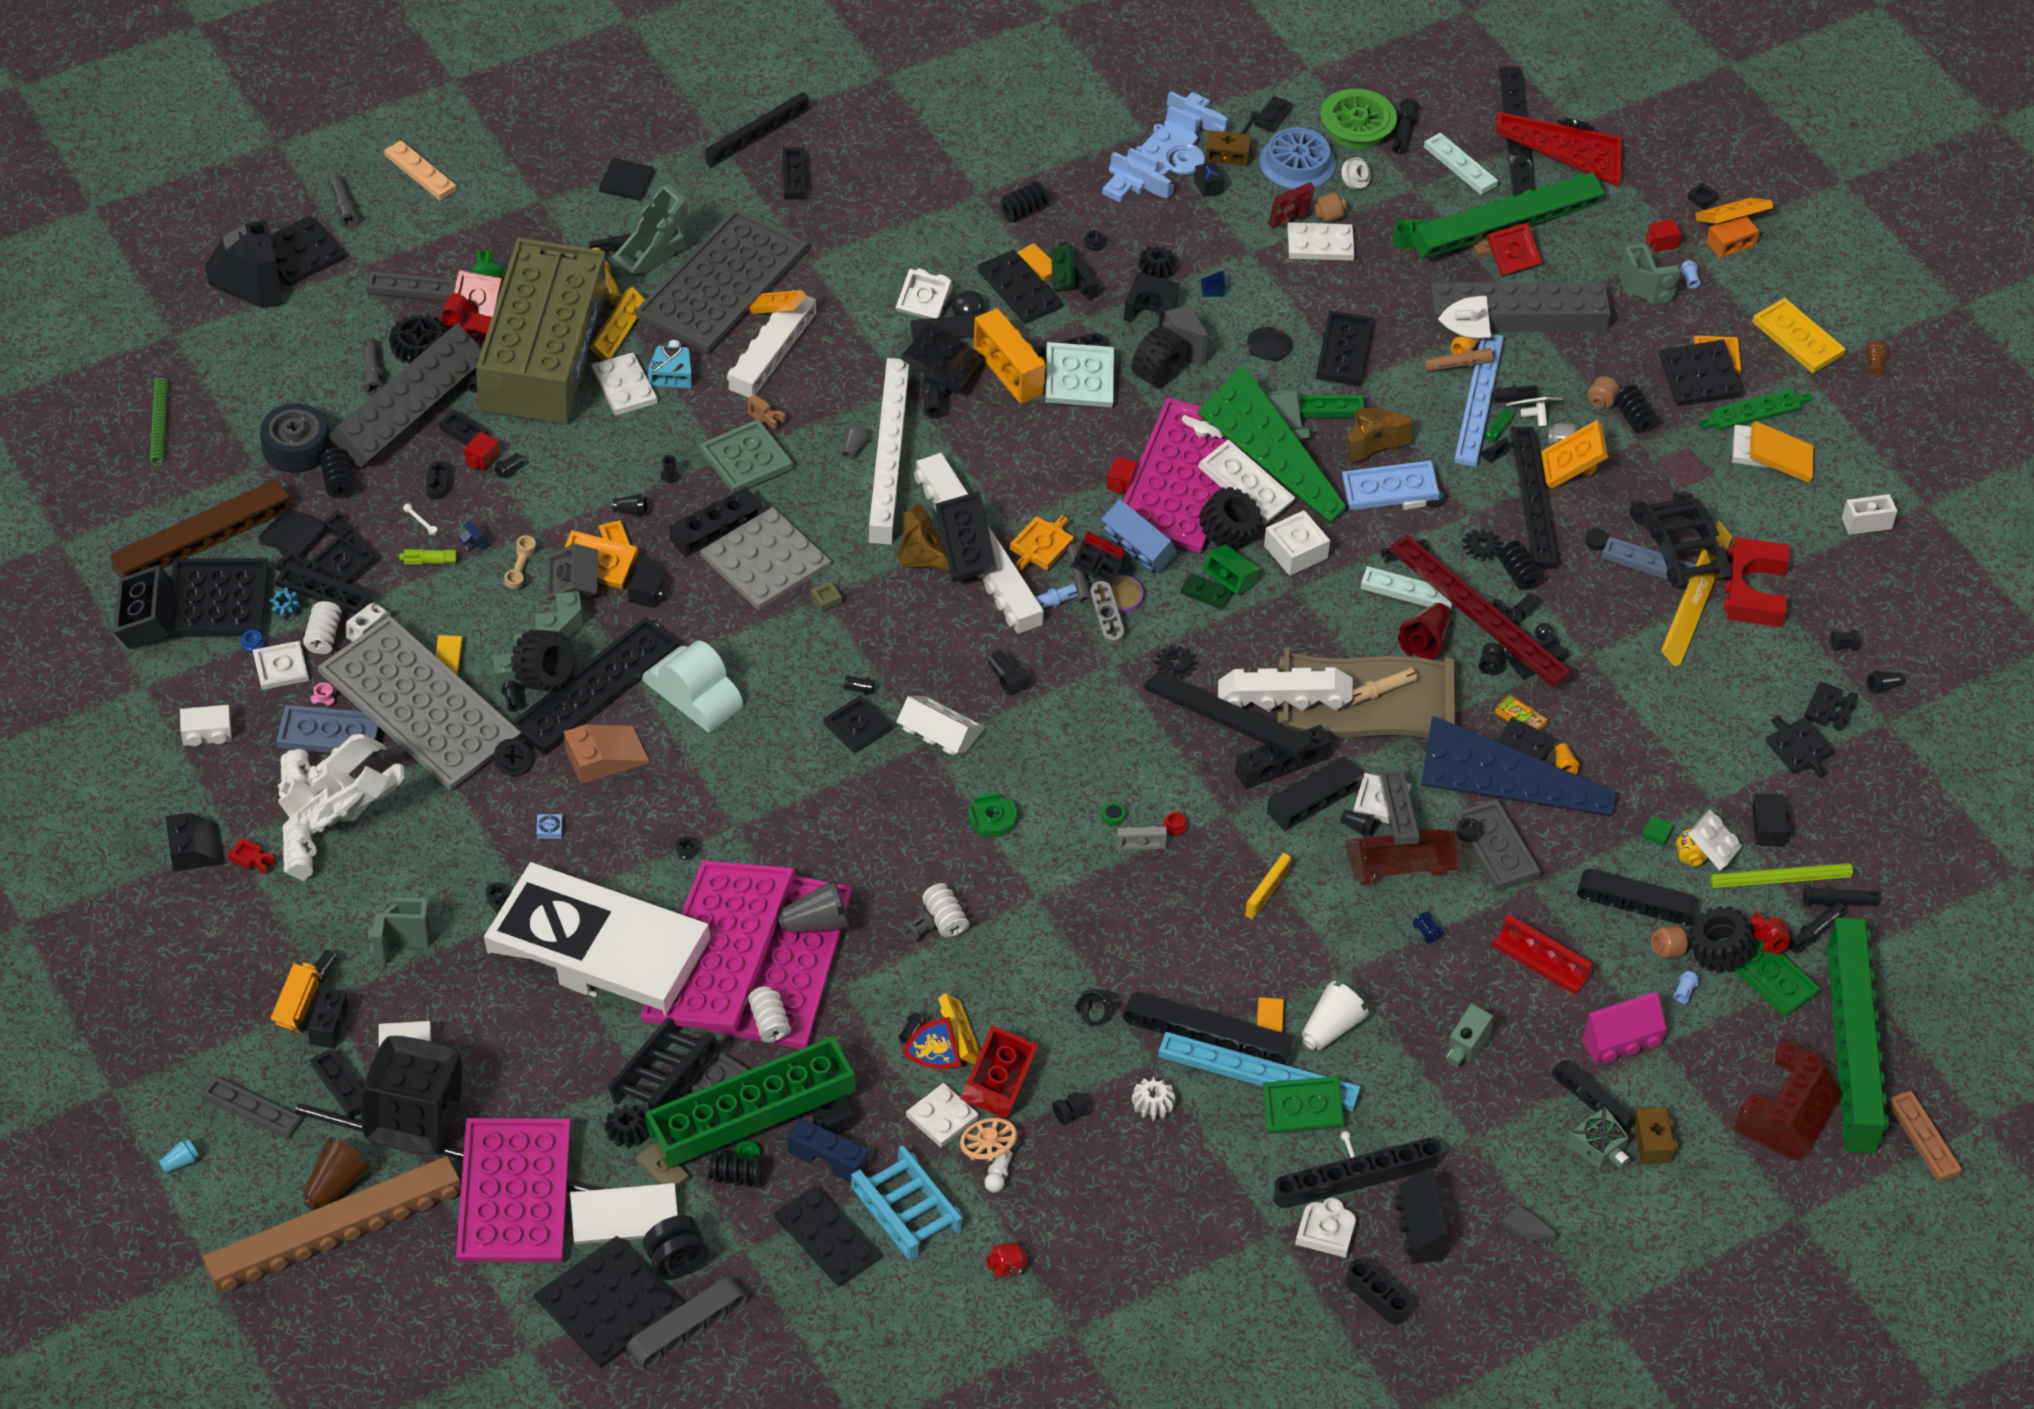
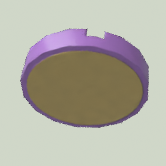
(1127, 594)

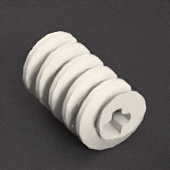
(322, 627)
(945, 910)
(769, 1014)

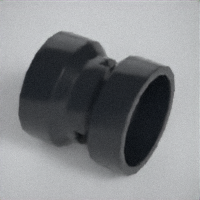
(1491, 659)
(1069, 1108)

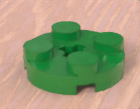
(992, 827)

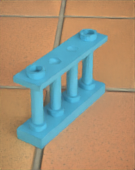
(895, 1223)

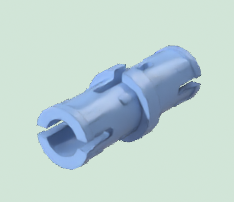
(1055, 597)

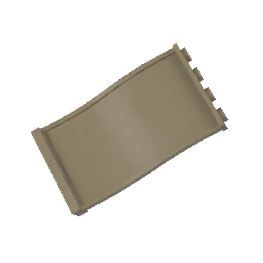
(1395, 712)

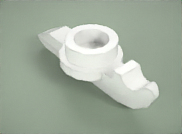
(1201, 427)

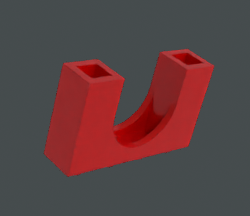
(1744, 602)

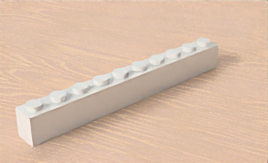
(889, 452)
(1004, 584)

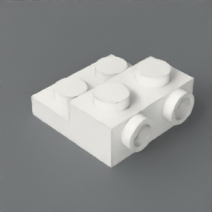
(924, 294)

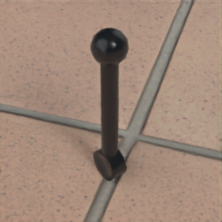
(1254, 115)

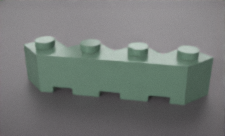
(565, 620)

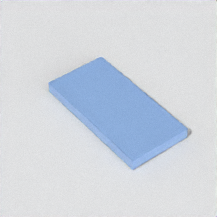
(1390, 485)

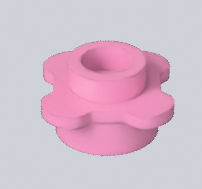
(324, 688)

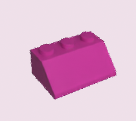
(1625, 1028)

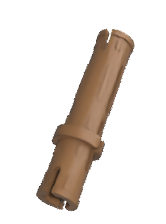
(1466, 358)

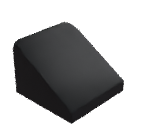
(1495, 451)

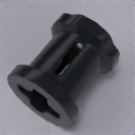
(1851, 637)

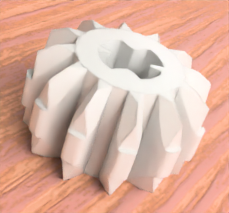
(1153, 1098)

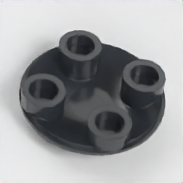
(1268, 343)

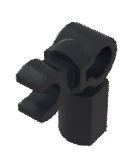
(1520, 610)

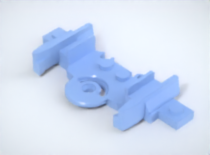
(1150, 163)

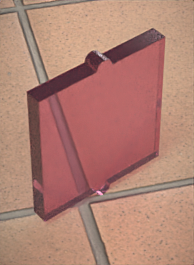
(1685, 467)

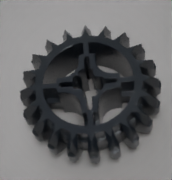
(414, 336)

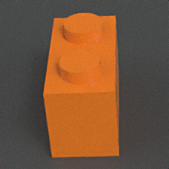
(1732, 236)

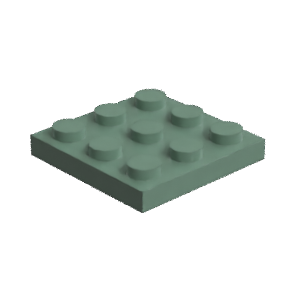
(745, 456)

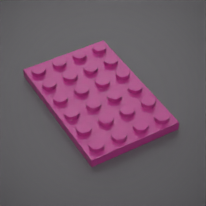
(513, 1190)

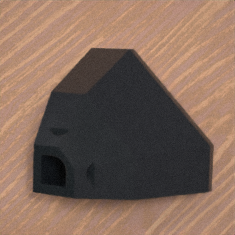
(246, 265)

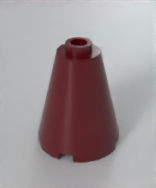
(1425, 632)

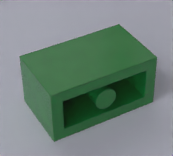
(1231, 569)

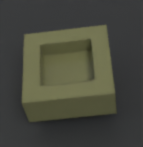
(825, 596)

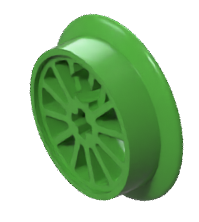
(1348, 118)

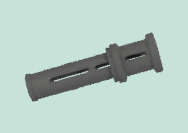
(344, 206)
(372, 373)

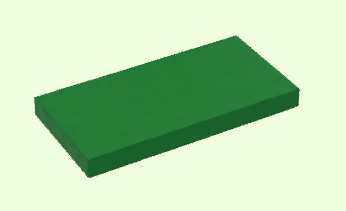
(1777, 980)

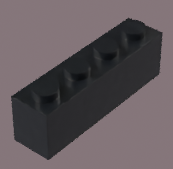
(1314, 793)

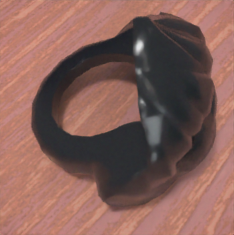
(1094, 995)

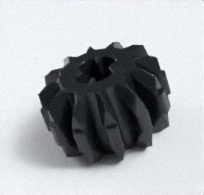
(1157, 262)
(626, 1126)

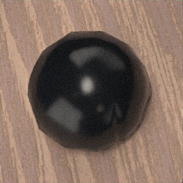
(968, 303)

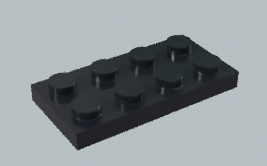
(1019, 286)
(1344, 348)
(966, 536)
(827, 1236)

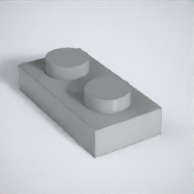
(1141, 838)

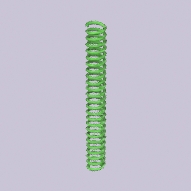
(154, 427)

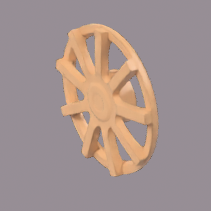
(988, 1138)

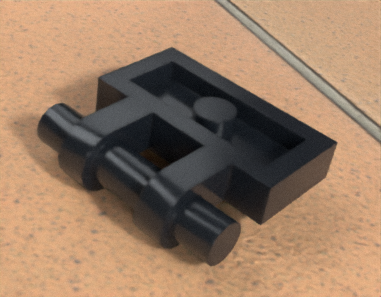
(1823, 703)

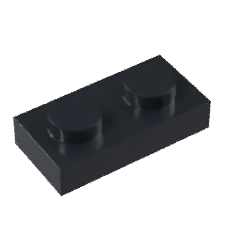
(1273, 114)
(460, 427)

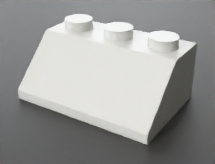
(939, 724)

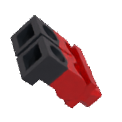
(1101, 552)

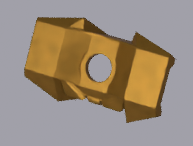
(1368, 421)
(921, 543)

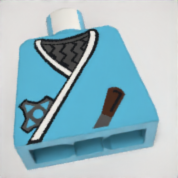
(670, 366)

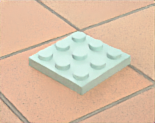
(1079, 374)

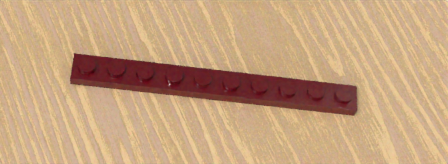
(1480, 611)

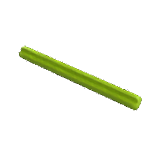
(1781, 875)

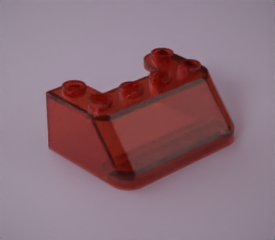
(1800, 1109)

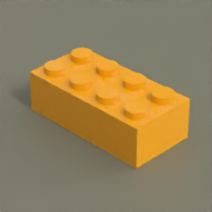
(1009, 355)

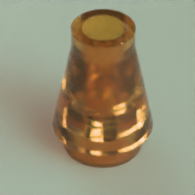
(1876, 356)

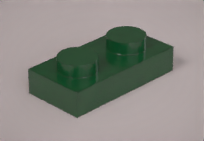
(1063, 267)
(1206, 591)

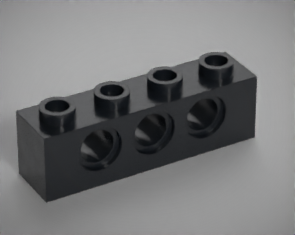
(714, 521)
(1269, 763)

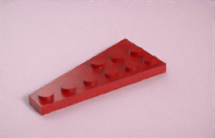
(1571, 145)

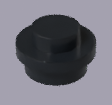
(1094, 240)

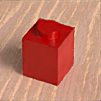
(1663, 235)
(481, 452)
(1121, 475)

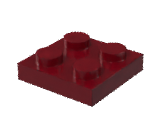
(1291, 205)

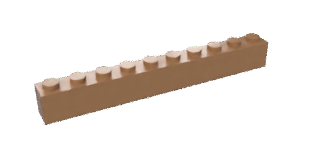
(331, 1225)

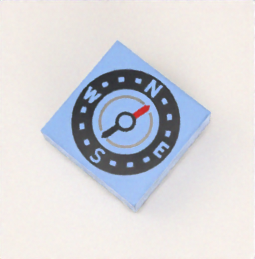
(549, 826)

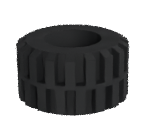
(1159, 357)
(1225, 505)
(556, 664)
(1725, 953)

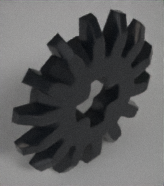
(1576, 123)
(1472, 544)
(1172, 654)

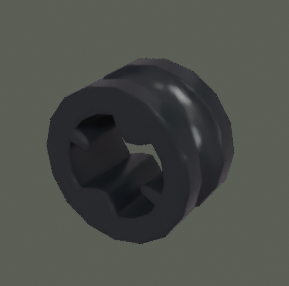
(686, 841)

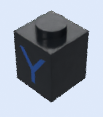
(1209, 179)

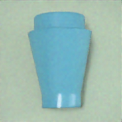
(179, 1156)

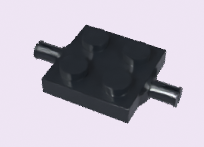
(1799, 746)

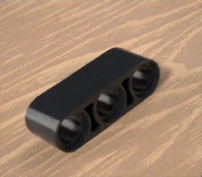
(1373, 1281)

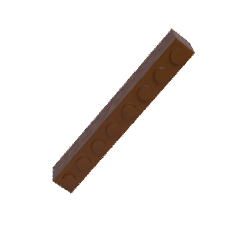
(203, 530)

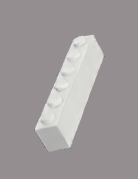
(769, 348)

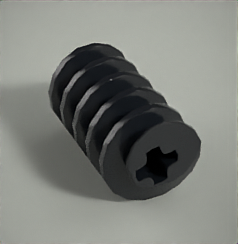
(1024, 200)
(1636, 409)
(337, 473)
(1520, 565)
(735, 1169)

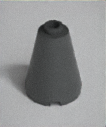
(816, 911)

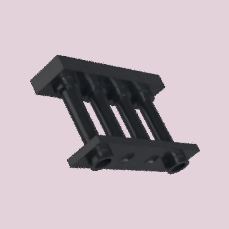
(681, 1078)

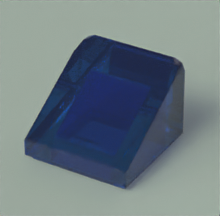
(1213, 285)

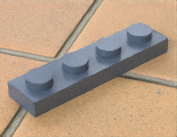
(1639, 558)

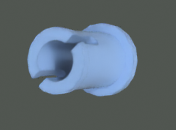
(1689, 270)
(1687, 983)

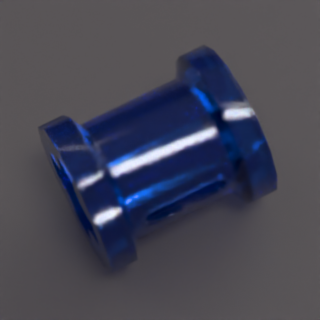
(1428, 927)

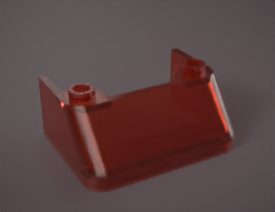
(1380, 857)

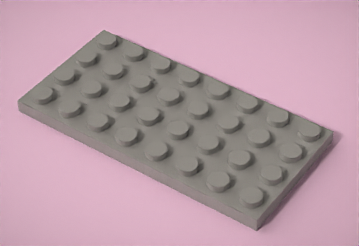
(418, 702)

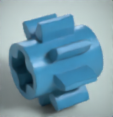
(288, 607)

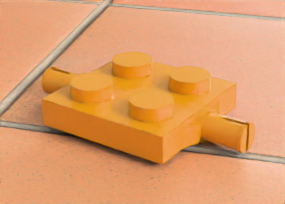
(1041, 543)

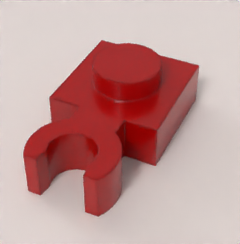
(249, 854)

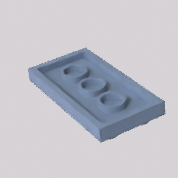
(322, 728)

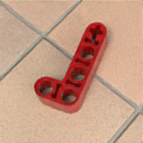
(457, 311)

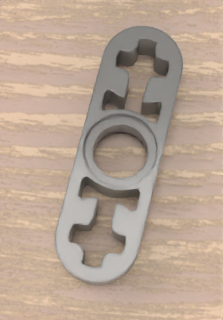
(1111, 604)

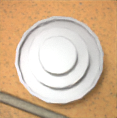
(1355, 173)

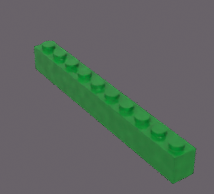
(1529, 208)

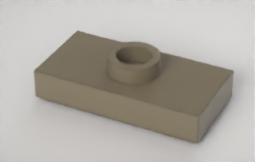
(654, 1165)

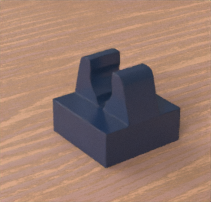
(473, 537)

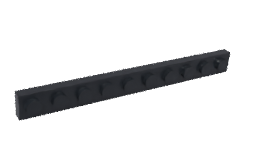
(1518, 154)

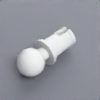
(997, 1173)

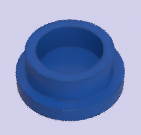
(252, 640)

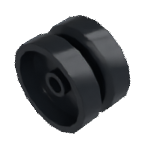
(676, 1247)

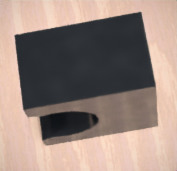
(1151, 294)

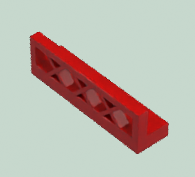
(1542, 958)

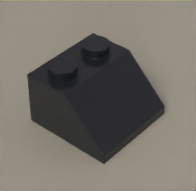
(193, 842)

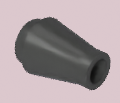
(854, 439)

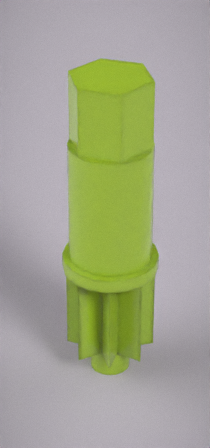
(421, 556)

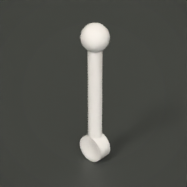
(432, 530)
(1345, 1135)

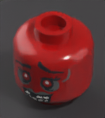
(1006, 1260)

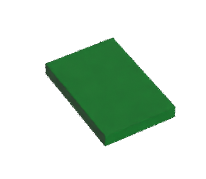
(1303, 1104)

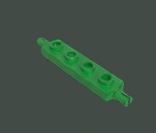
(1755, 410)

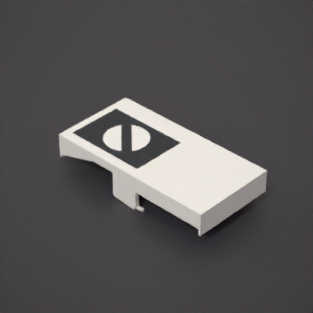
(598, 937)

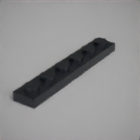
(757, 129)

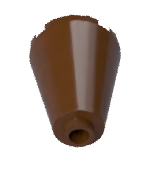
(333, 1174)

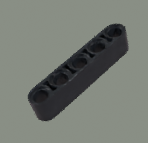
(1637, 897)

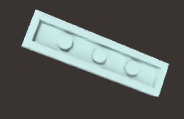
(1460, 163)
(1402, 588)

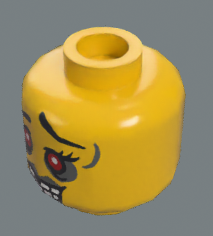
(1689, 851)

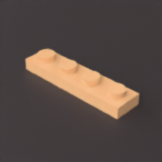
(420, 170)

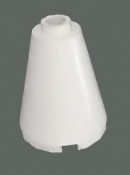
(1333, 1016)

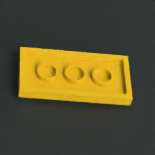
(1798, 335)

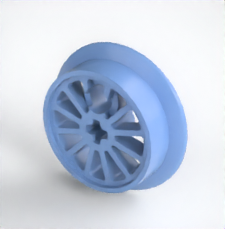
(1297, 158)

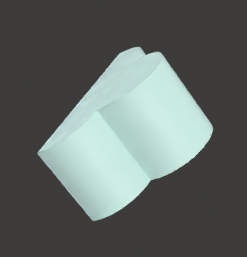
(696, 684)

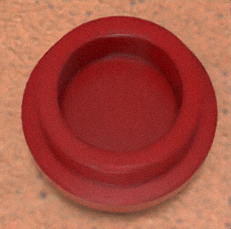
(1175, 823)

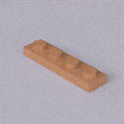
(1924, 1136)

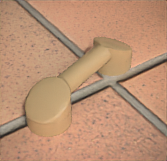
(524, 550)

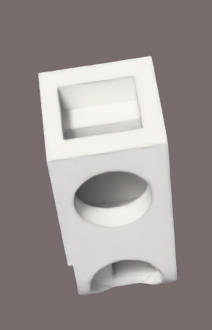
(365, 620)

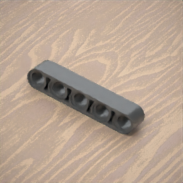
(686, 1322)

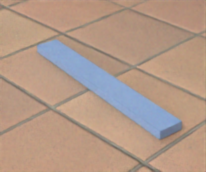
(1478, 404)

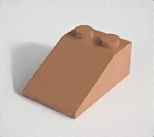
(603, 750)

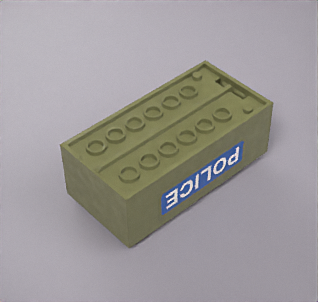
(541, 331)

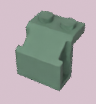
(1646, 280)
(1287, 406)
(402, 924)

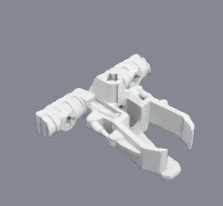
(327, 794)

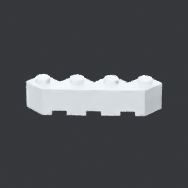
(1299, 688)

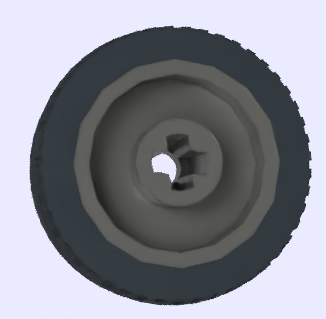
(294, 437)

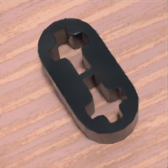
(433, 480)

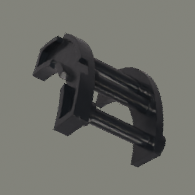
(1698, 519)

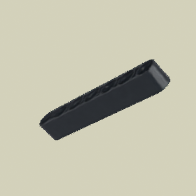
(1171, 1017)
(1346, 1180)

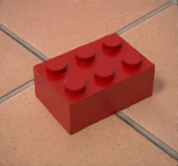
(999, 1072)

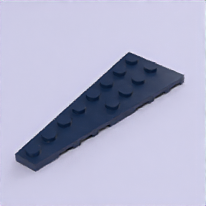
(1480, 766)

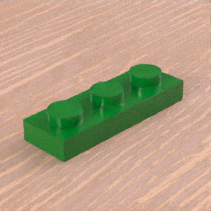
(1329, 406)

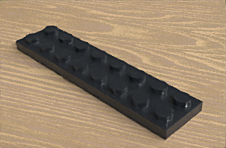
(595, 685)

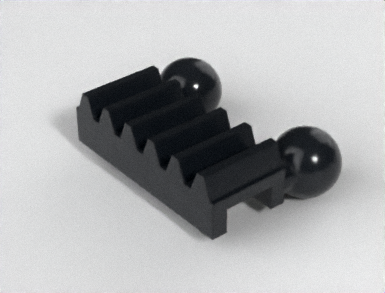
(1544, 633)

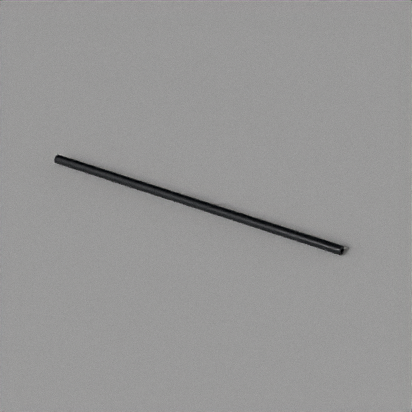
(445, 1150)

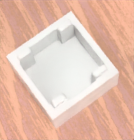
(1297, 543)

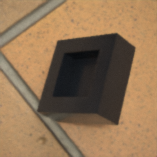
(1702, 195)

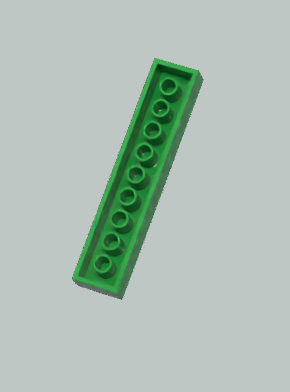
(1856, 1036)

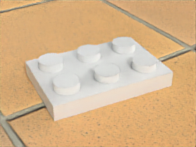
(1320, 241)
(624, 383)

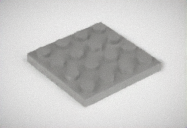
(765, 558)

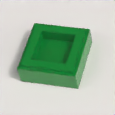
(1657, 830)

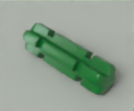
(1499, 425)

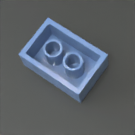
(1138, 537)

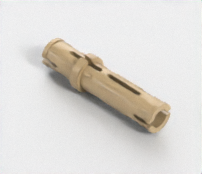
(1373, 689)

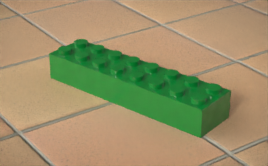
(750, 1102)

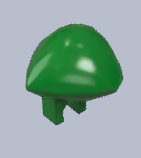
(486, 266)

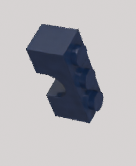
(812, 1141)

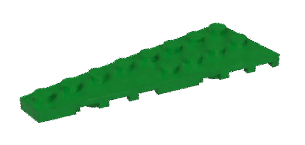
(1259, 431)

